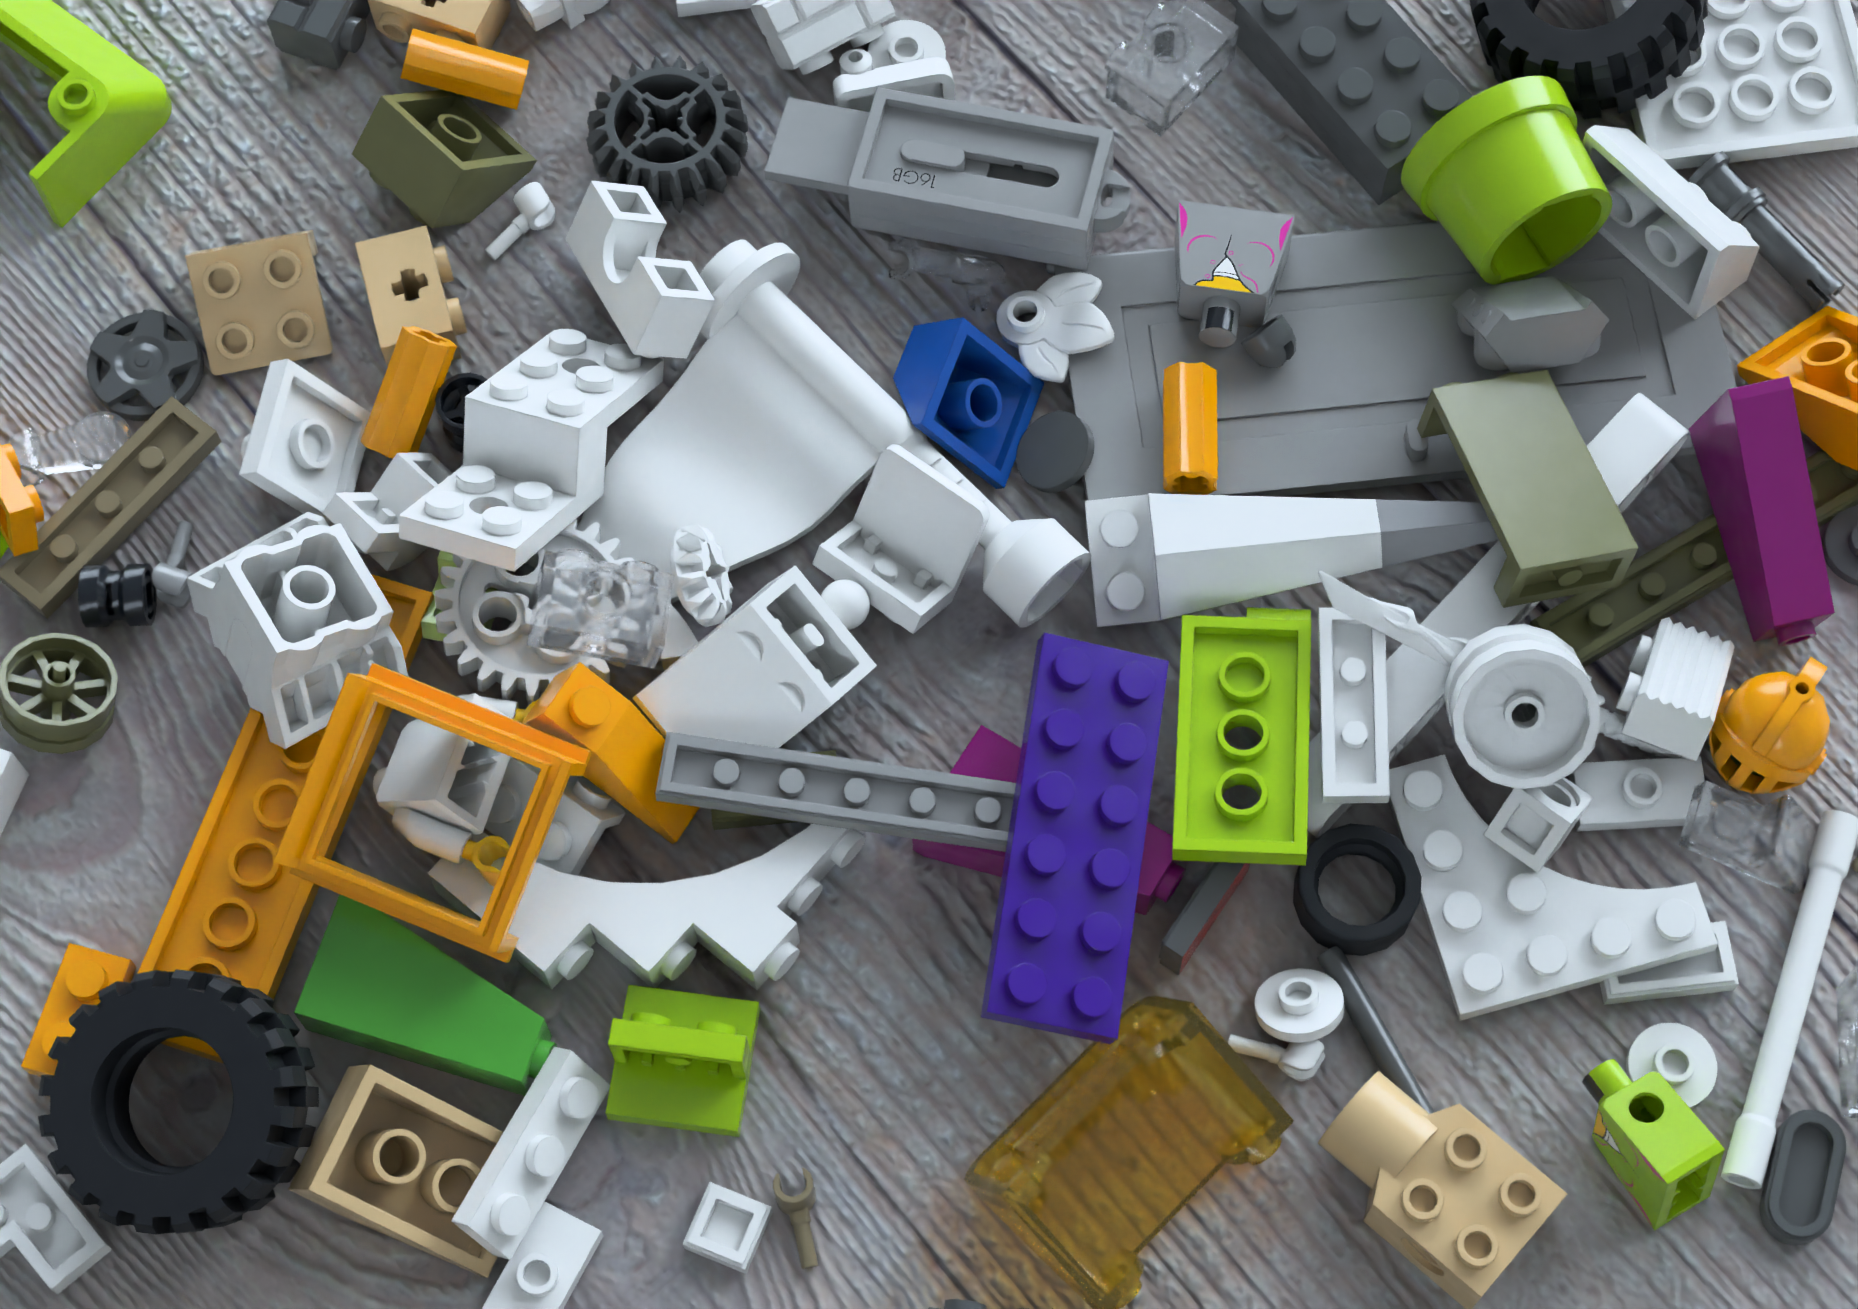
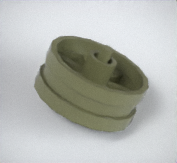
(58, 662)

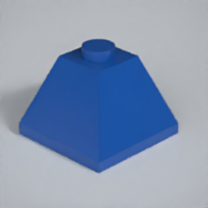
(967, 395)

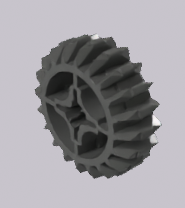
(670, 110)

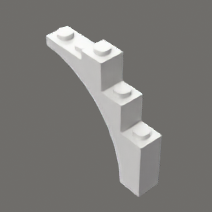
(654, 926)

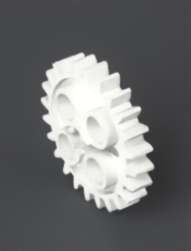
(504, 654)

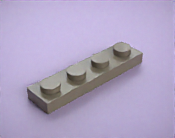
(110, 505)

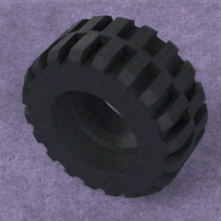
(1598, 64)
(94, 1086)

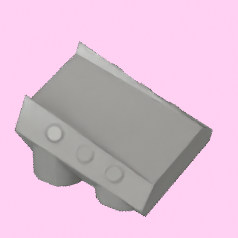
(1530, 324)

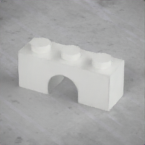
(650, 299)

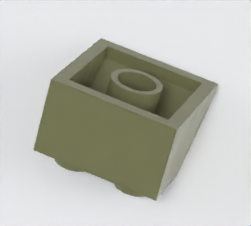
(440, 155)

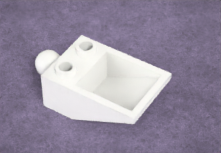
(765, 665)

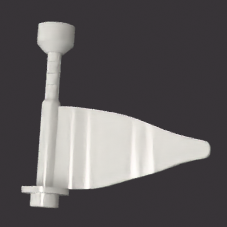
(777, 434)

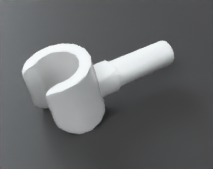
(536, 213)
(1297, 1060)

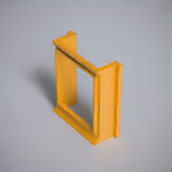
(332, 767)

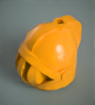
(1772, 728)

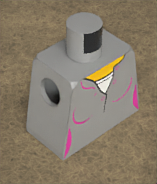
(1228, 266)

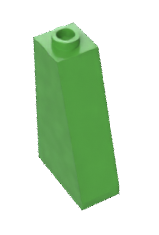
(416, 1003)

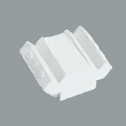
(295, 621)

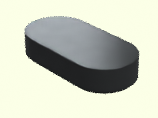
(1803, 1177)

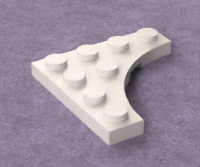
(1524, 932)

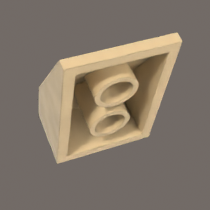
(398, 1164)

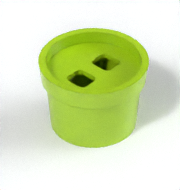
(1510, 179)

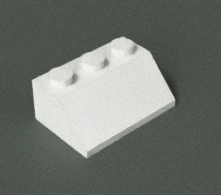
(1668, 223)

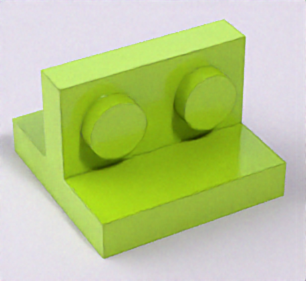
(682, 1060)

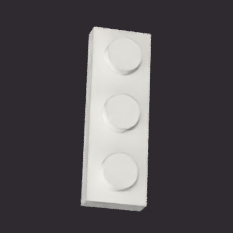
(1352, 710)
(531, 1153)

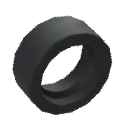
(1378, 846)

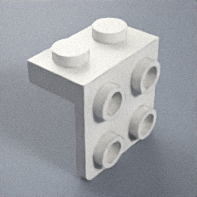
(907, 539)

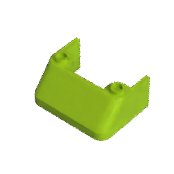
(99, 100)

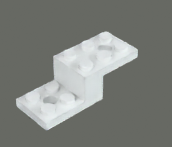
(532, 449)

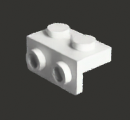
(576, 825)

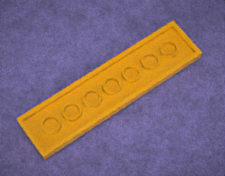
(231, 902)

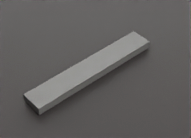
(835, 791)

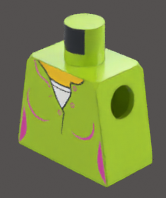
(1652, 1142)

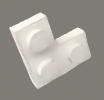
(45, 1222)

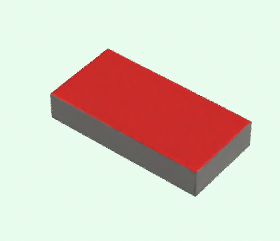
(1200, 913)

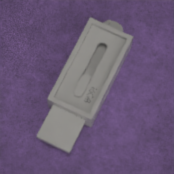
(958, 173)

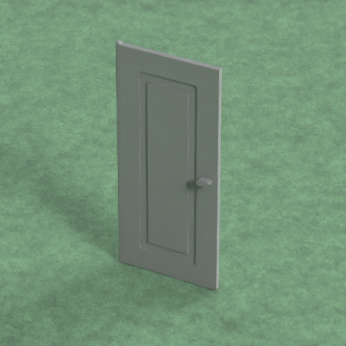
(1369, 350)

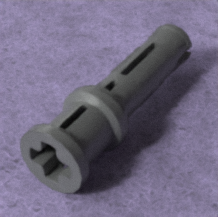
(1776, 242)

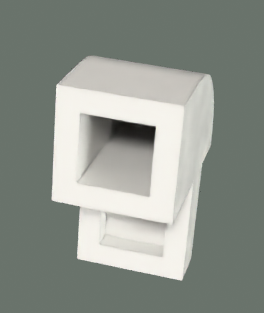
(373, 516)

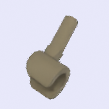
(798, 1210)

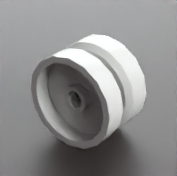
(1534, 741)

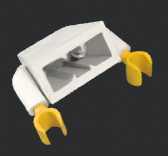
(445, 789)

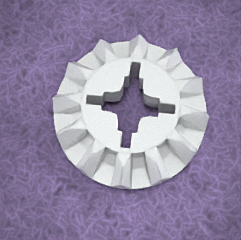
(701, 575)

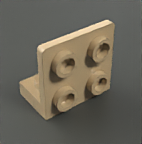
(259, 302)

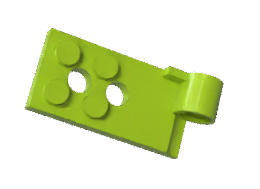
(1257, 678)

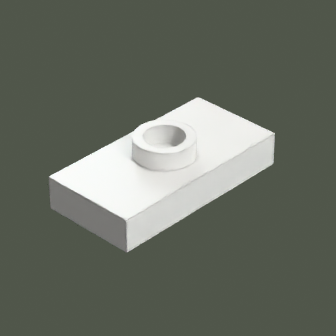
(1637, 792)
(546, 1262)

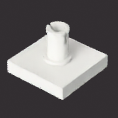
(303, 440)

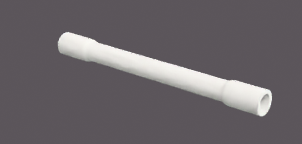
(1756, 1128)

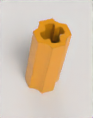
(464, 69)
(408, 392)
(1190, 429)

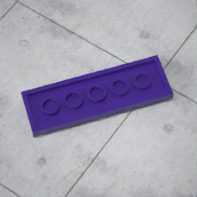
(1076, 840)

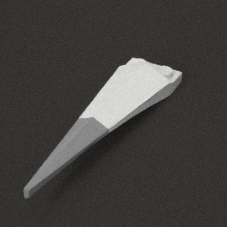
(1202, 552)

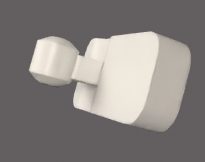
(859, 81)

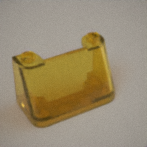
(1126, 1146)

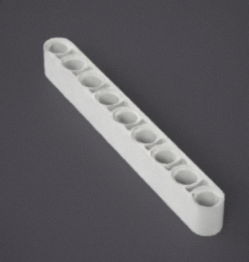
(1629, 456)

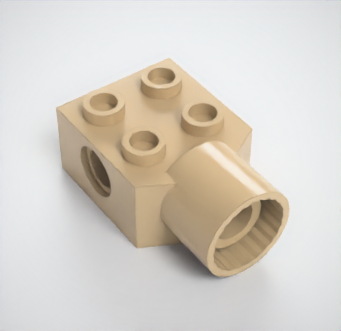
(1441, 1186)

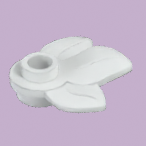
(1062, 325)

